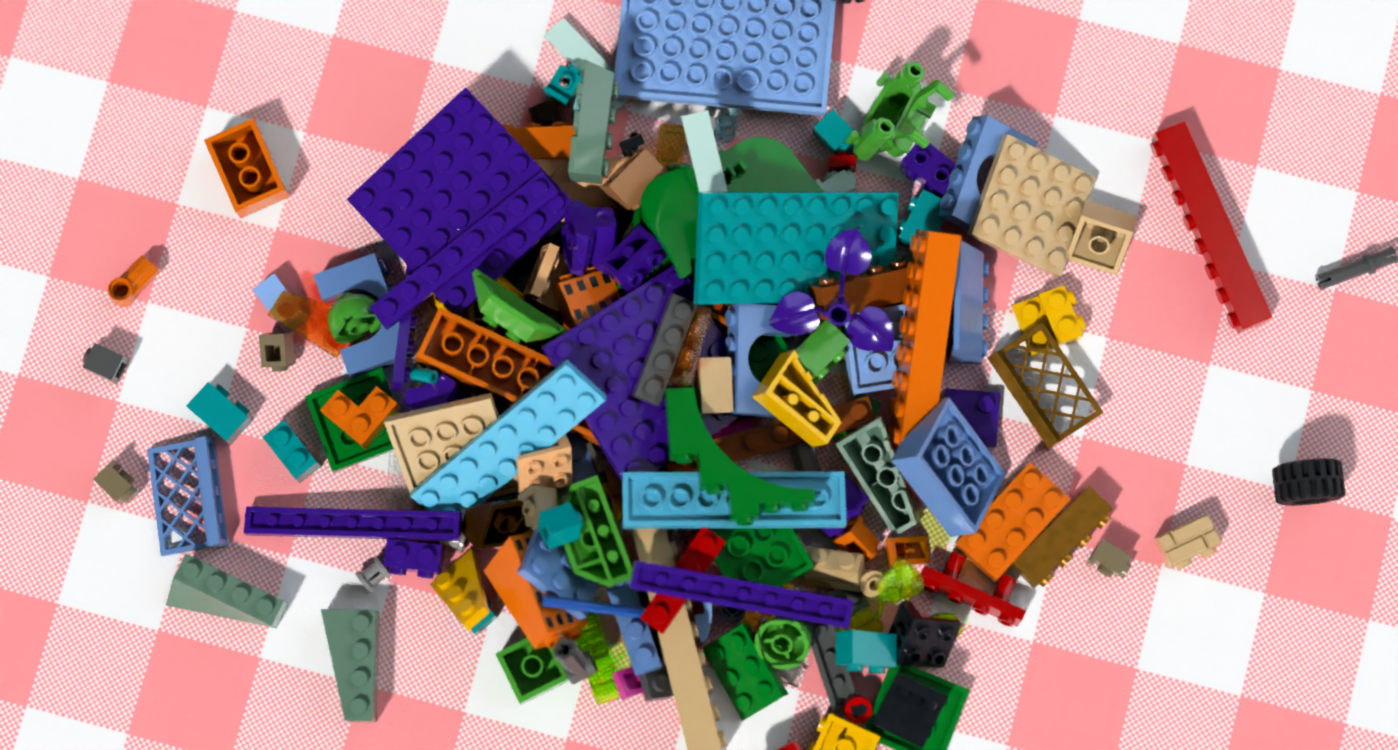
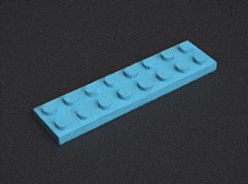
(525, 427)
(675, 502)

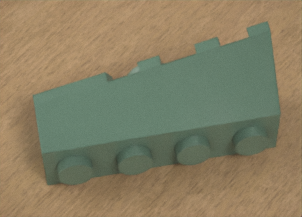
(592, 124)
(870, 457)
(216, 593)

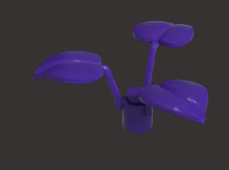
(869, 330)

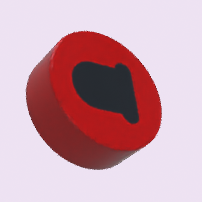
(857, 709)

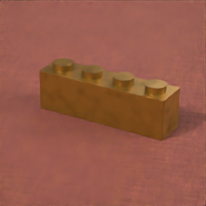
(1062, 537)

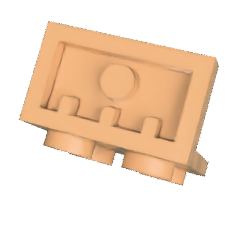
(547, 269)
(546, 467)

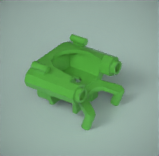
(897, 113)

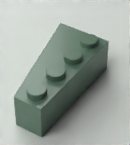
(354, 657)

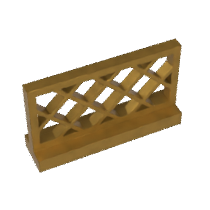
(1024, 397)

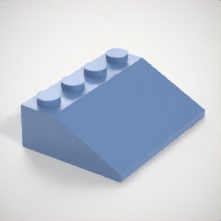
(967, 315)
(950, 469)

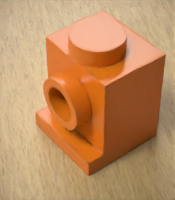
(857, 539)

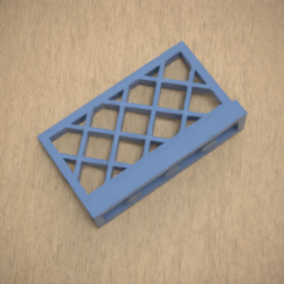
(209, 489)

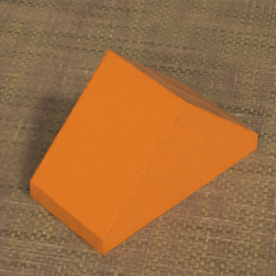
(910, 549)

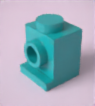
(561, 94)

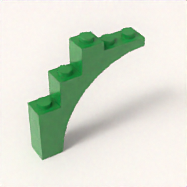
(716, 472)

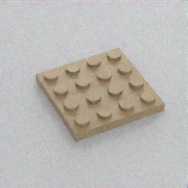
(1030, 205)
(433, 434)

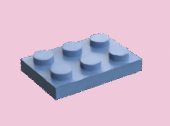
(553, 573)

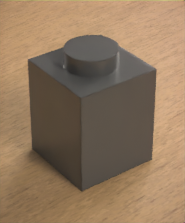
(104, 363)

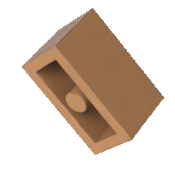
(631, 179)

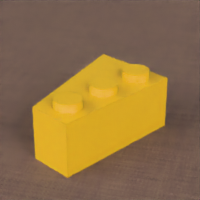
(796, 402)

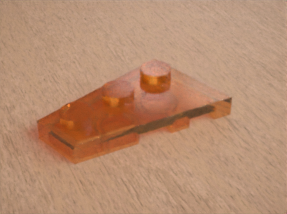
(307, 320)
(689, 354)

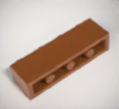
(874, 287)

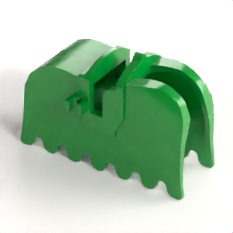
(671, 200)

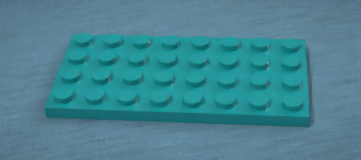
(776, 242)

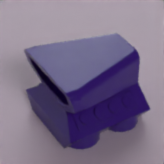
(587, 236)
(429, 395)

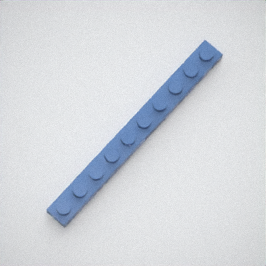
(633, 630)

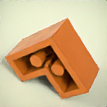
(361, 422)

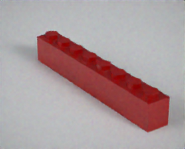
(1210, 227)

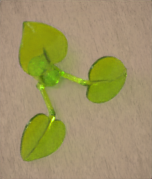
(896, 584)

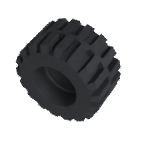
(1308, 482)

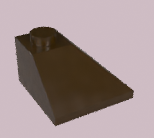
(493, 523)

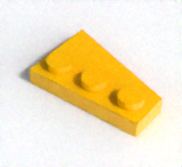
(462, 590)

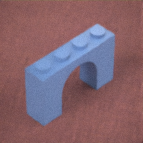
(962, 192)
(362, 277)
(745, 325)

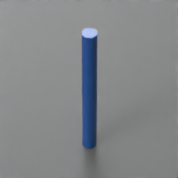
(592, 606)

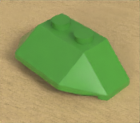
(512, 312)
(600, 550)

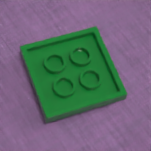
(338, 446)
(762, 555)
(945, 722)

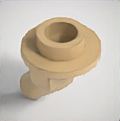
(869, 581)

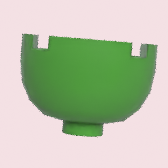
(352, 317)
(783, 641)

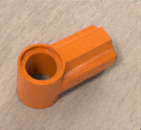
(134, 279)

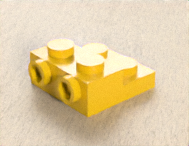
(1056, 313)
(842, 734)

